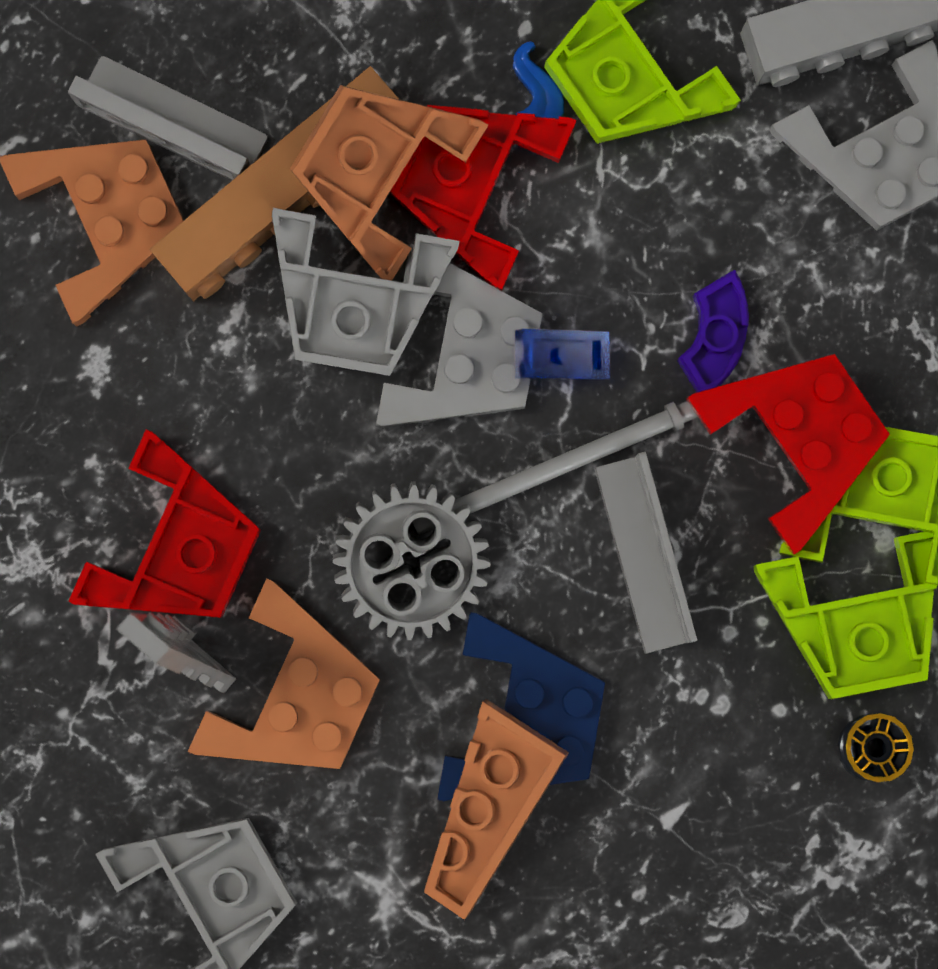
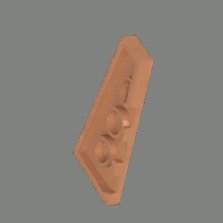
(497, 792)

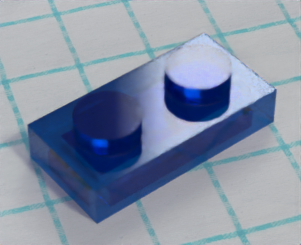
(562, 354)

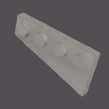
(170, 645)

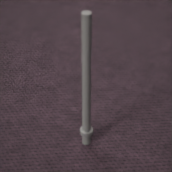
(672, 417)

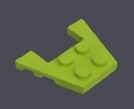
(619, 84)
(893, 490)
(862, 639)

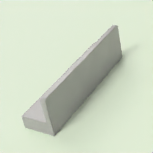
(168, 118)
(645, 553)

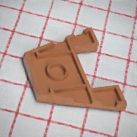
(360, 155)
(119, 203)
(312, 703)

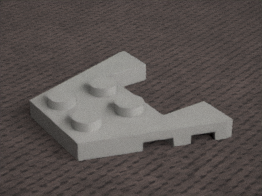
(887, 166)
(350, 316)
(475, 356)
(221, 880)

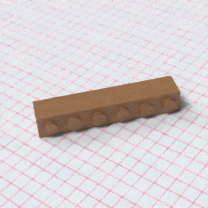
(239, 216)

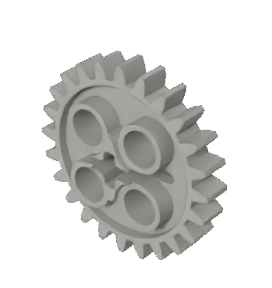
(432, 597)

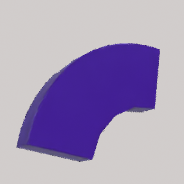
(720, 333)

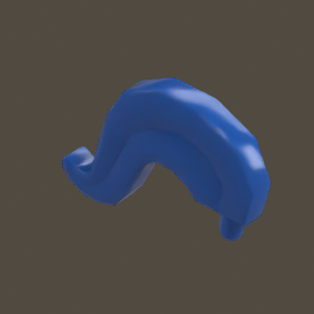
(546, 96)

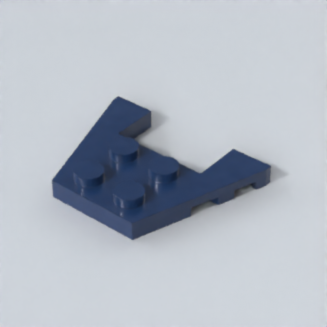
(541, 693)

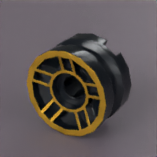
(895, 748)

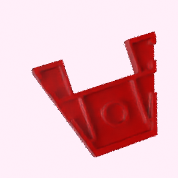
(453, 193)
(817, 423)
(193, 553)

